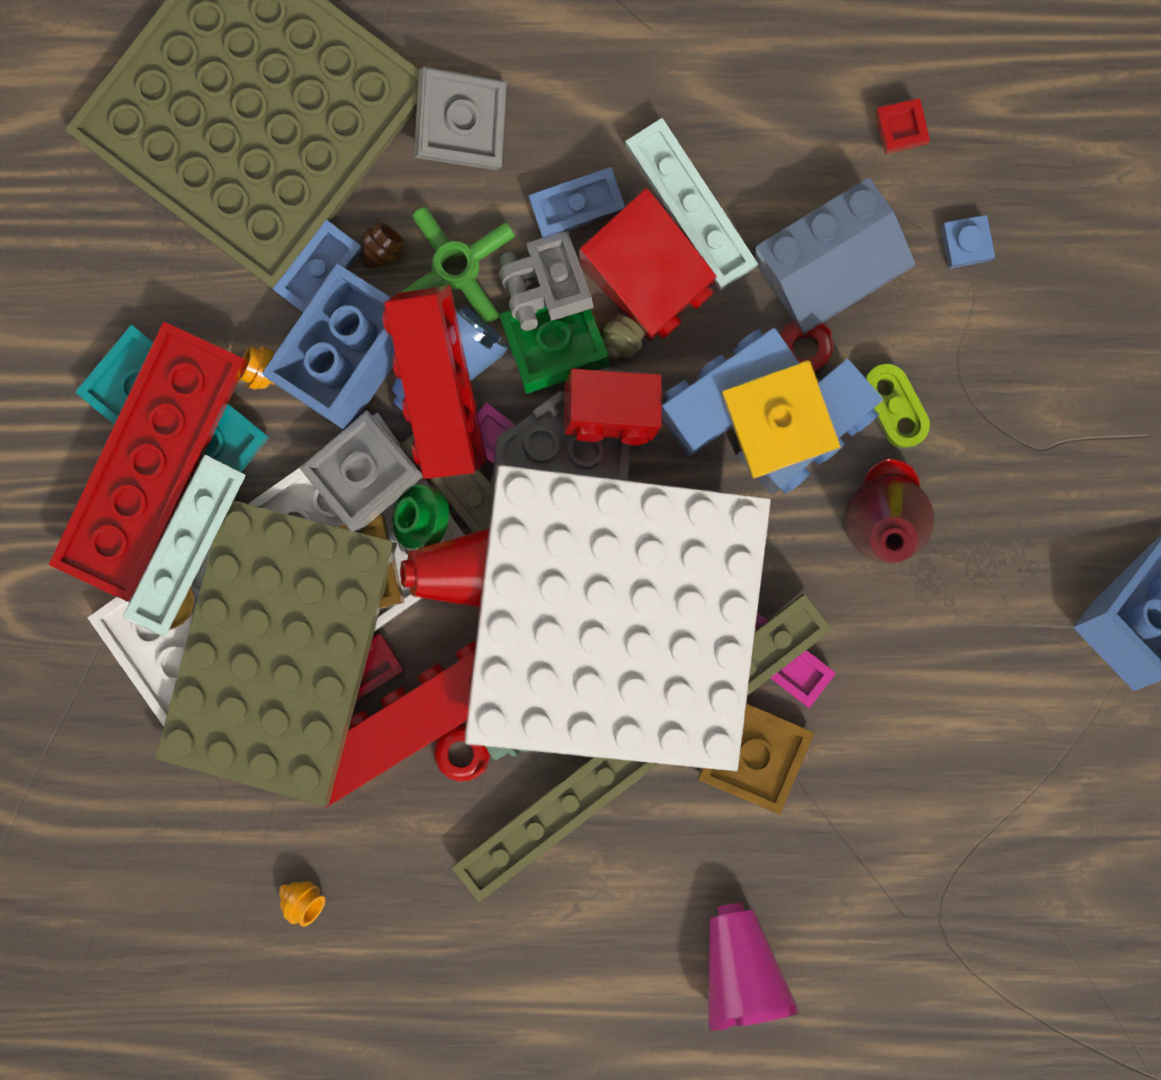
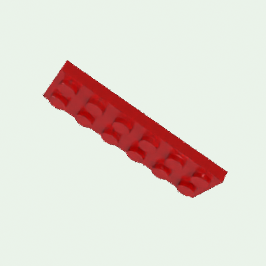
(148, 461)

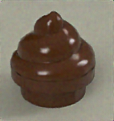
(382, 246)

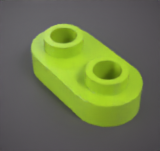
(899, 404)

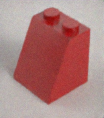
(648, 267)

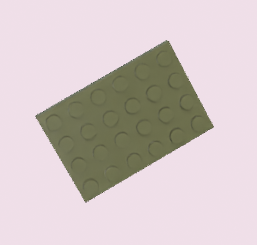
(276, 652)

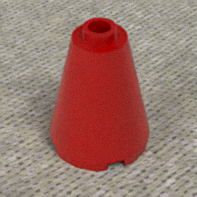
(448, 569)

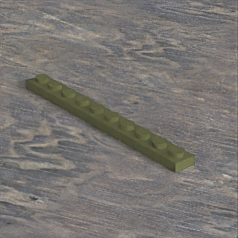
(603, 779)

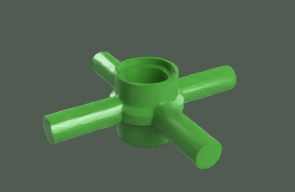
(472, 254)

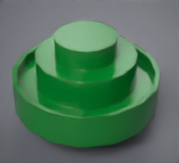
(420, 517)

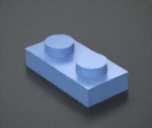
(577, 203)
(315, 263)

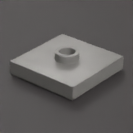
(460, 119)
(361, 472)

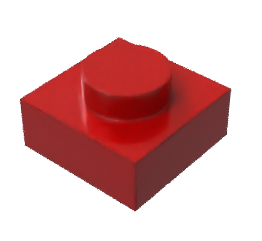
(902, 126)

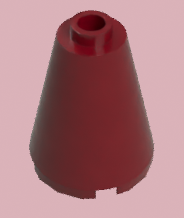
(889, 519)

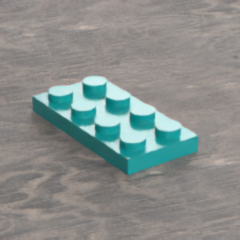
(109, 384)

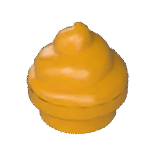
(257, 362)
(301, 902)

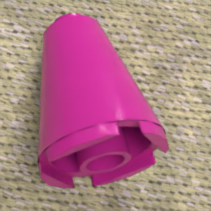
(743, 972)

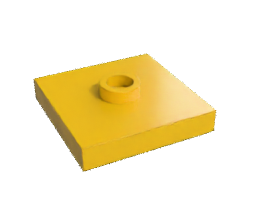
(780, 419)

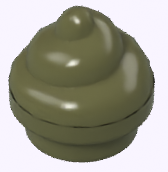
(622, 337)

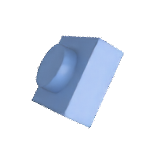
(967, 241)

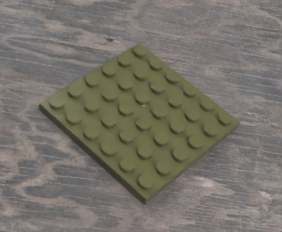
(250, 119)

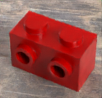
(612, 406)

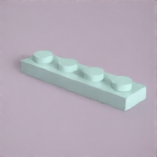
(690, 202)
(183, 546)

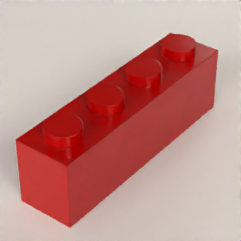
(435, 382)

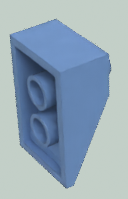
(1126, 621)

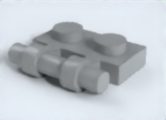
(558, 275)

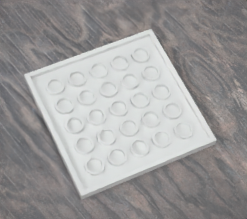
(616, 619)

